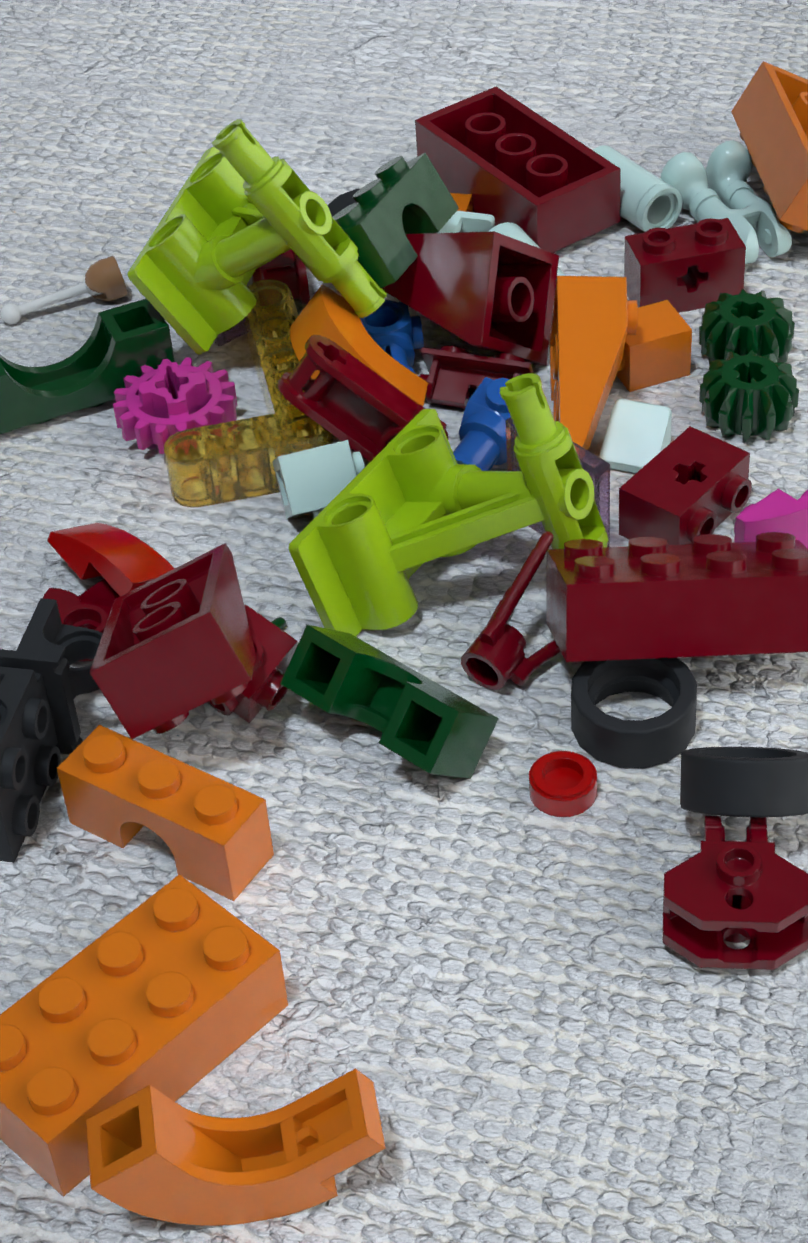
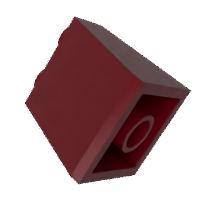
(483, 290)

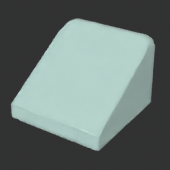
(635, 434)

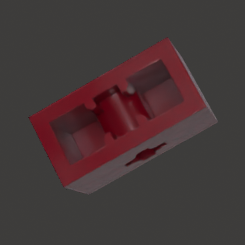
(685, 264)
(685, 489)

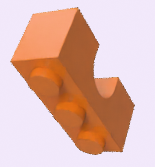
(208, 824)

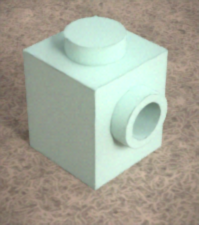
(315, 476)

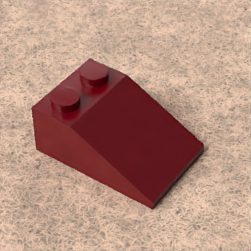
(176, 645)

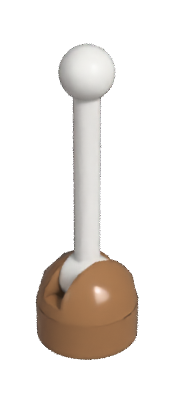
(101, 281)

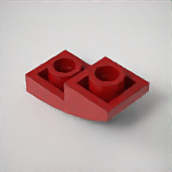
(109, 553)

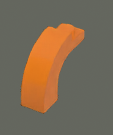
(335, 319)
(231, 1170)

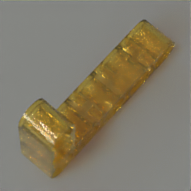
(236, 456)

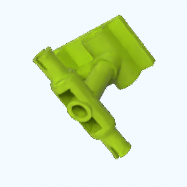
(229, 222)
(426, 506)

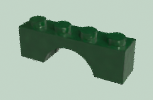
(117, 347)

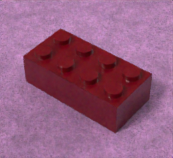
(521, 168)
(678, 598)

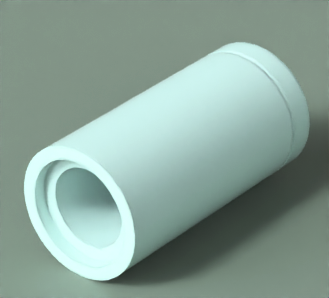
(643, 196)

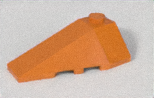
(587, 348)

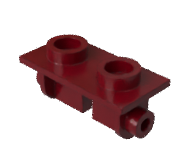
(457, 371)

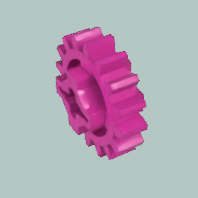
(173, 401)

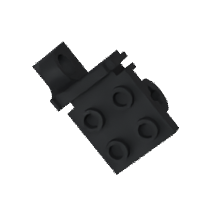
(38, 716)

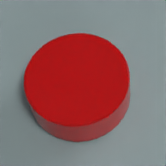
(563, 783)

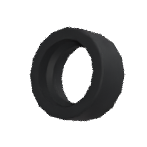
(634, 741)
(744, 781)

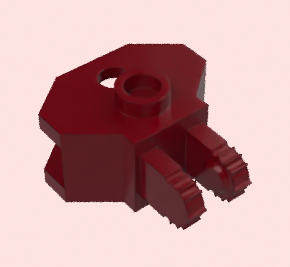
(736, 896)

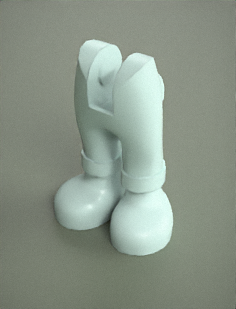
(723, 193)

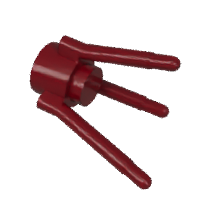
(500, 647)

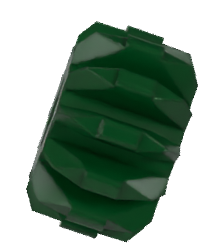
(746, 324)
(749, 395)

